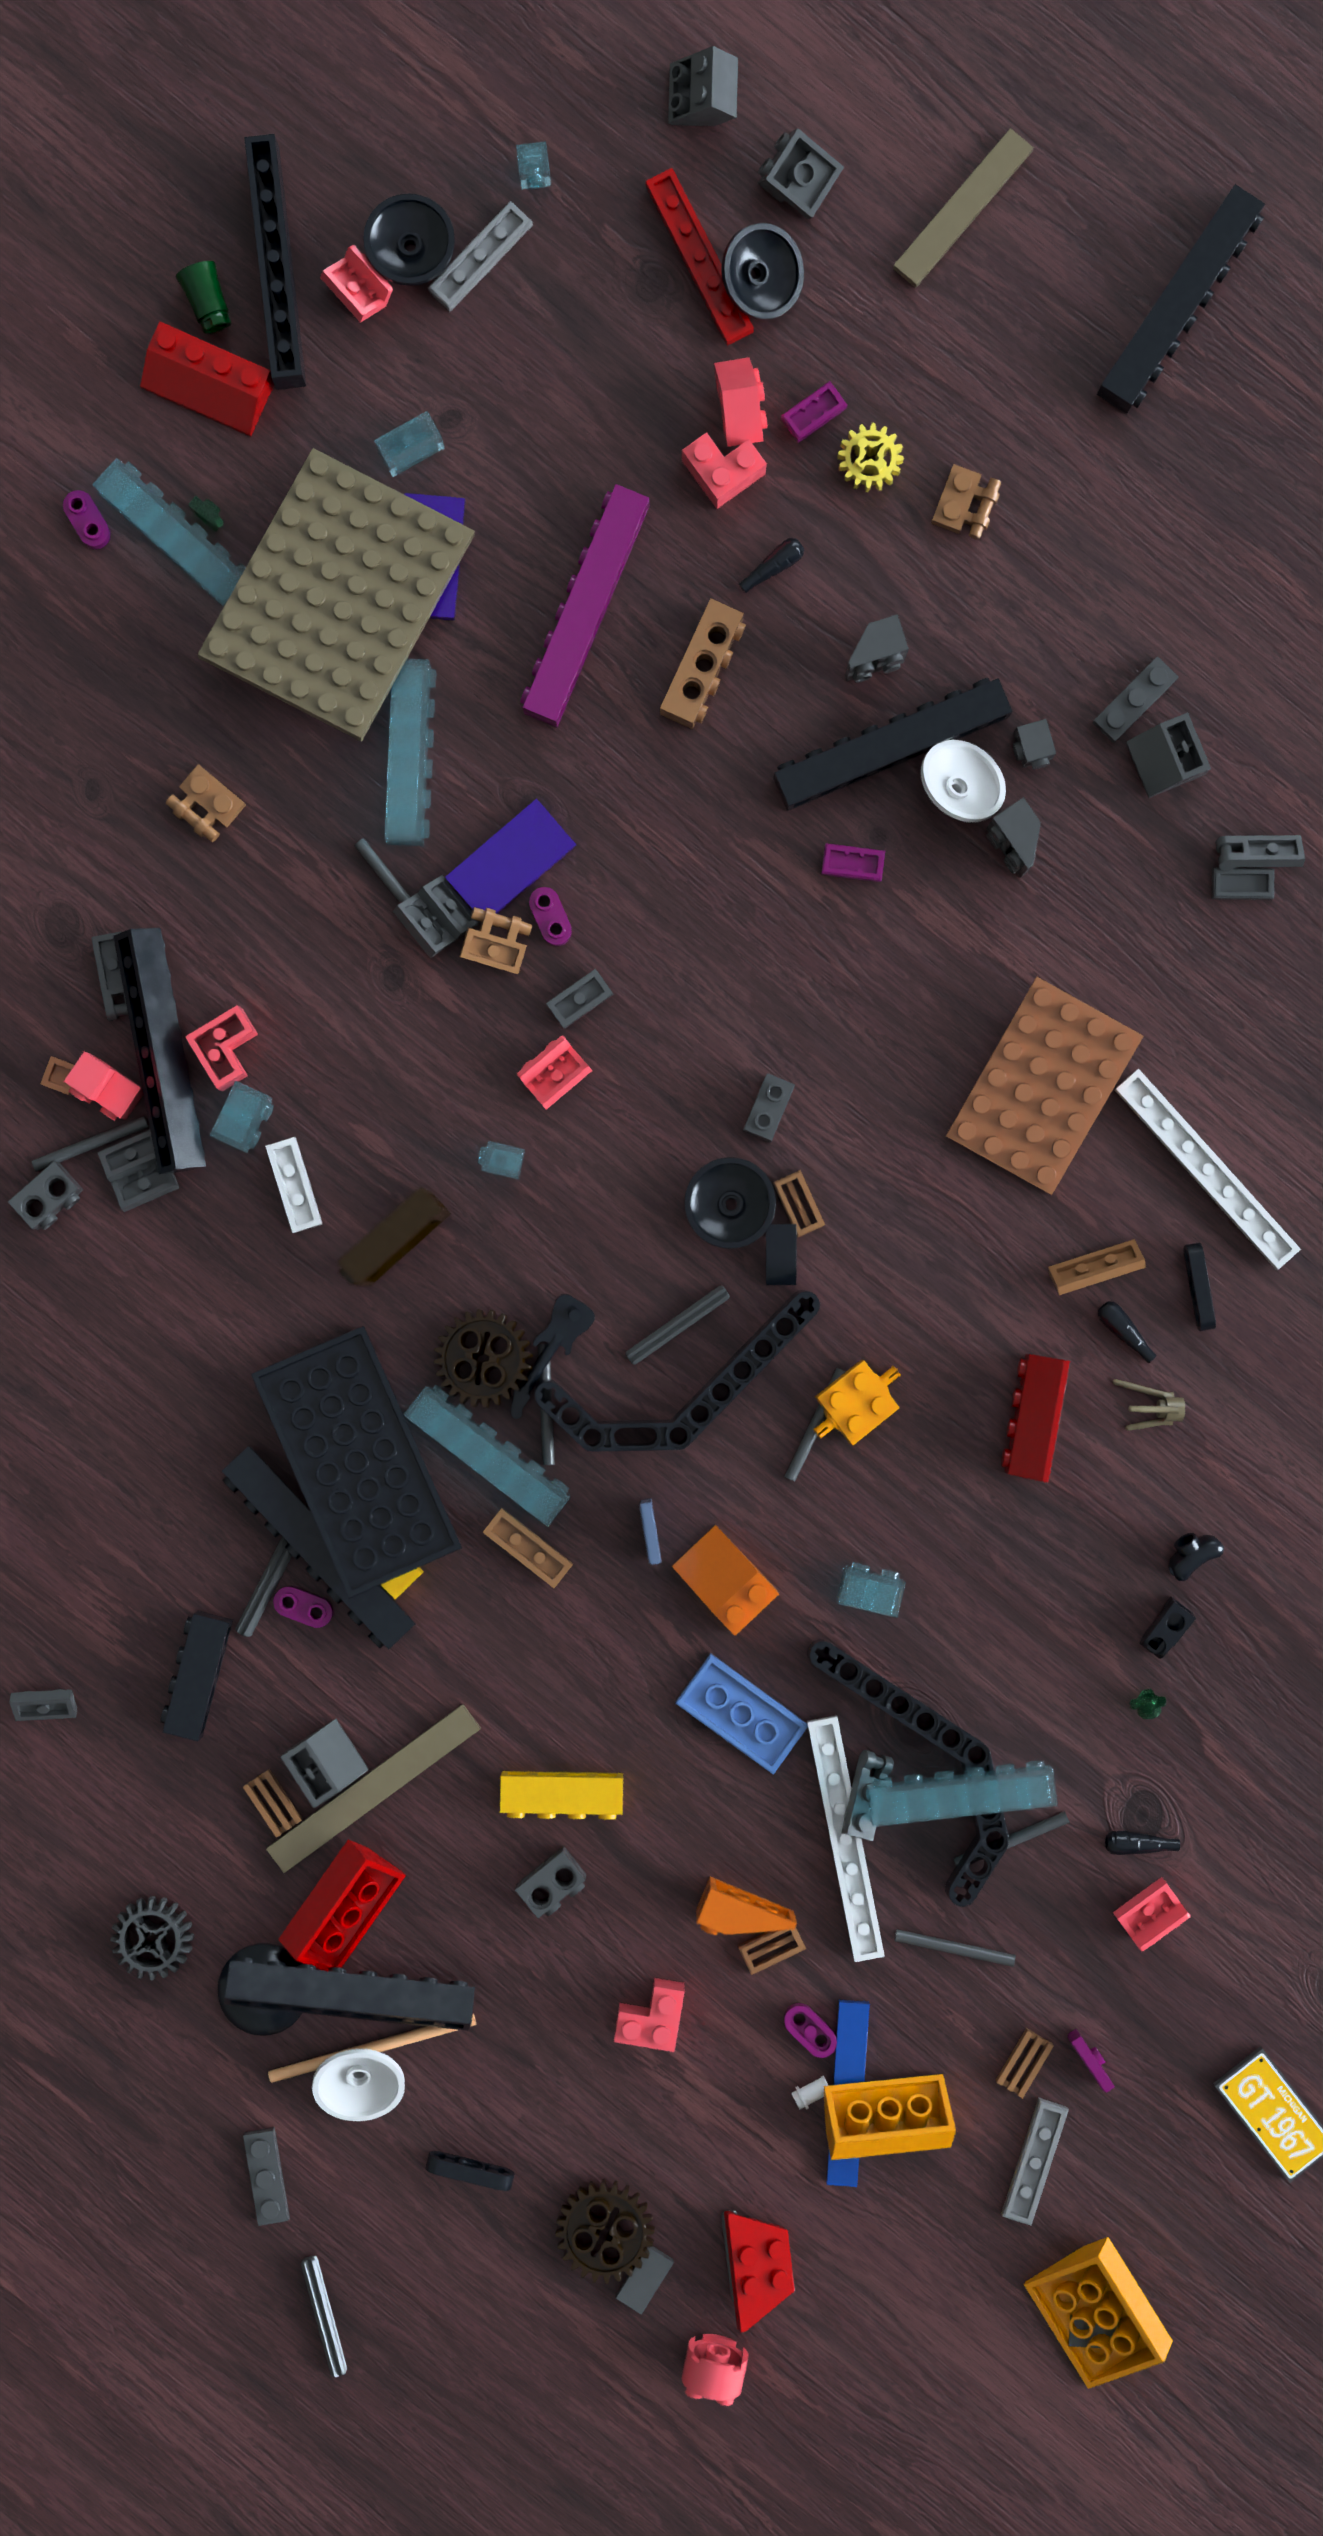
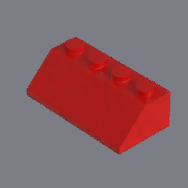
(206, 379)
(1036, 1417)
(341, 1907)

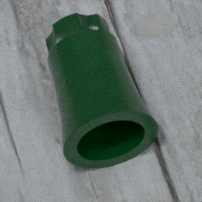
(205, 296)

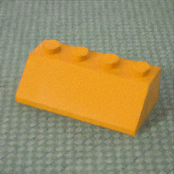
(888, 2117)

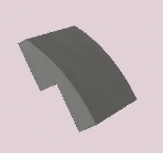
(435, 916)
(134, 1172)

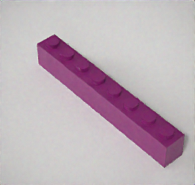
(585, 606)

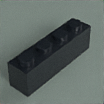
(197, 1675)

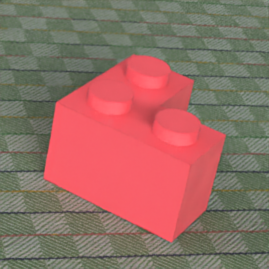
(740, 399)
(720, 475)
(215, 1046)
(100, 1082)
(656, 2025)

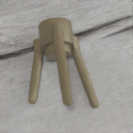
(1167, 1409)

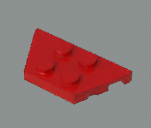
(758, 2267)

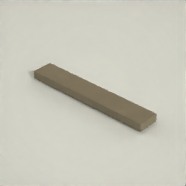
(963, 208)

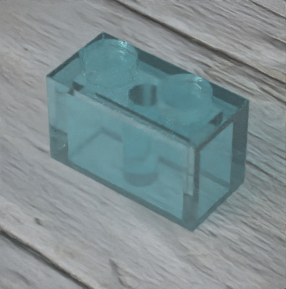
(409, 444)
(242, 1117)
(871, 1590)

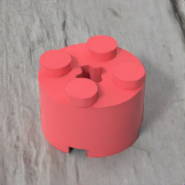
(714, 2369)

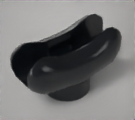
(1193, 1553)

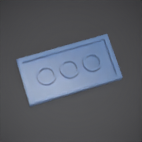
(741, 1713)

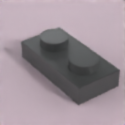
(579, 998)
(43, 1705)

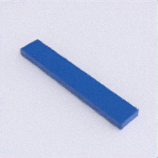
(849, 2068)

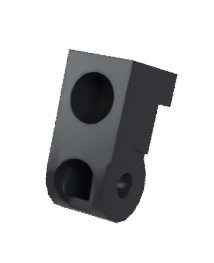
(1167, 1628)

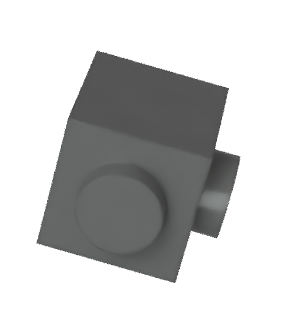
(1034, 744)

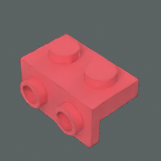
(357, 284)
(553, 1072)
(1151, 1914)

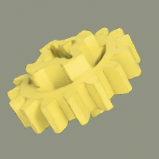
(878, 468)

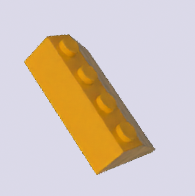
(1100, 2290)

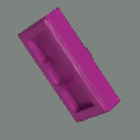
(813, 411)
(853, 862)
(1092, 2060)

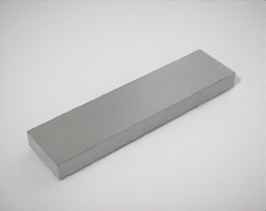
(480, 256)
(1034, 2161)

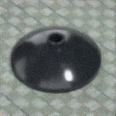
(403, 222)
(776, 267)
(717, 1184)
(257, 2020)

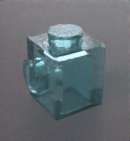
(533, 165)
(501, 1160)

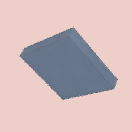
(650, 1531)

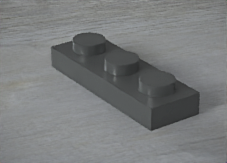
(1135, 699)
(266, 2176)

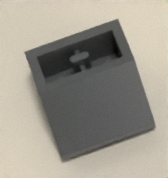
(703, 88)
(879, 649)
(1168, 755)
(1016, 835)
(324, 1763)

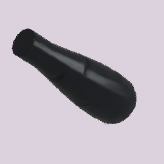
(777, 561)
(1121, 1325)
(1137, 1843)

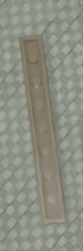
(373, 1788)

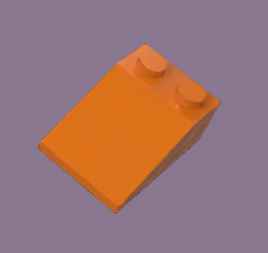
(725, 1580)
(736, 1911)

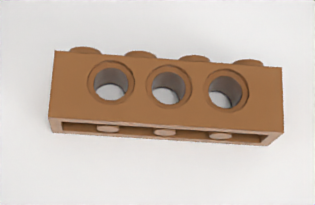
(715, 618)

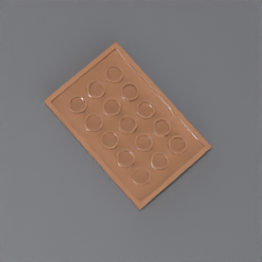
(1044, 1085)

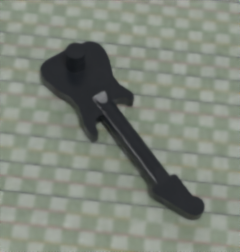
(567, 1322)

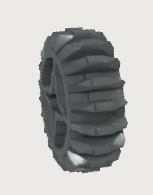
(160, 1946)

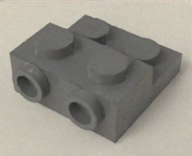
(799, 173)

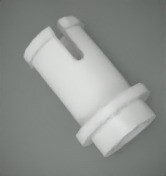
(810, 2093)

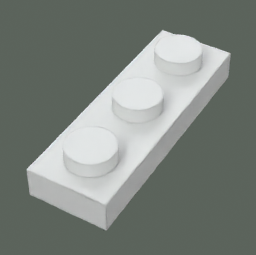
(294, 1185)

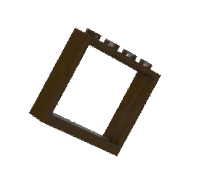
(393, 1238)

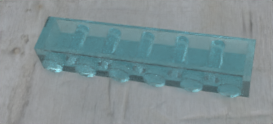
(169, 530)
(408, 754)
(487, 1455)
(962, 1794)

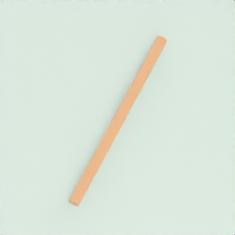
(378, 2045)

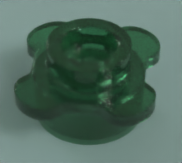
(1148, 1704)

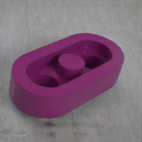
(86, 518)
(549, 916)
(303, 1604)
(809, 2029)

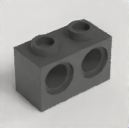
(768, 1108)
(42, 1189)
(545, 1877)

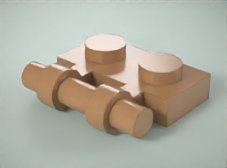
(956, 500)
(210, 795)
(492, 949)

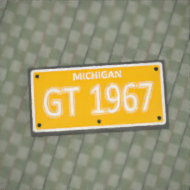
(1273, 2113)

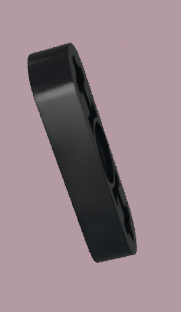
(1199, 1286)
(470, 2170)

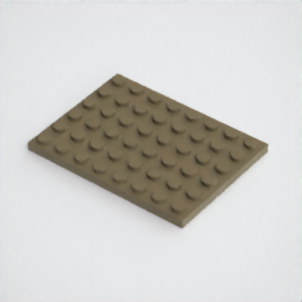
(336, 594)

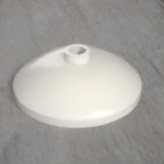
(963, 781)
(358, 2085)

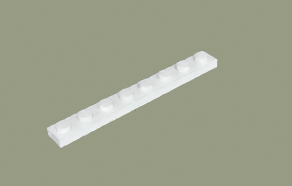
(1207, 1169)
(846, 1849)

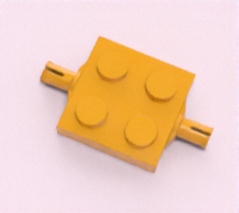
(857, 1402)

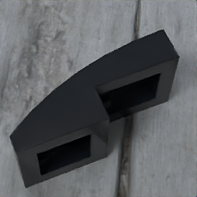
(781, 1254)

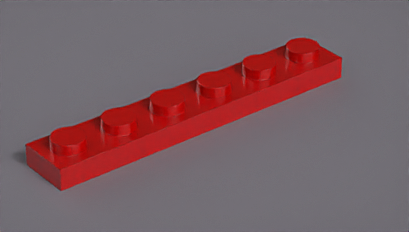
(697, 254)

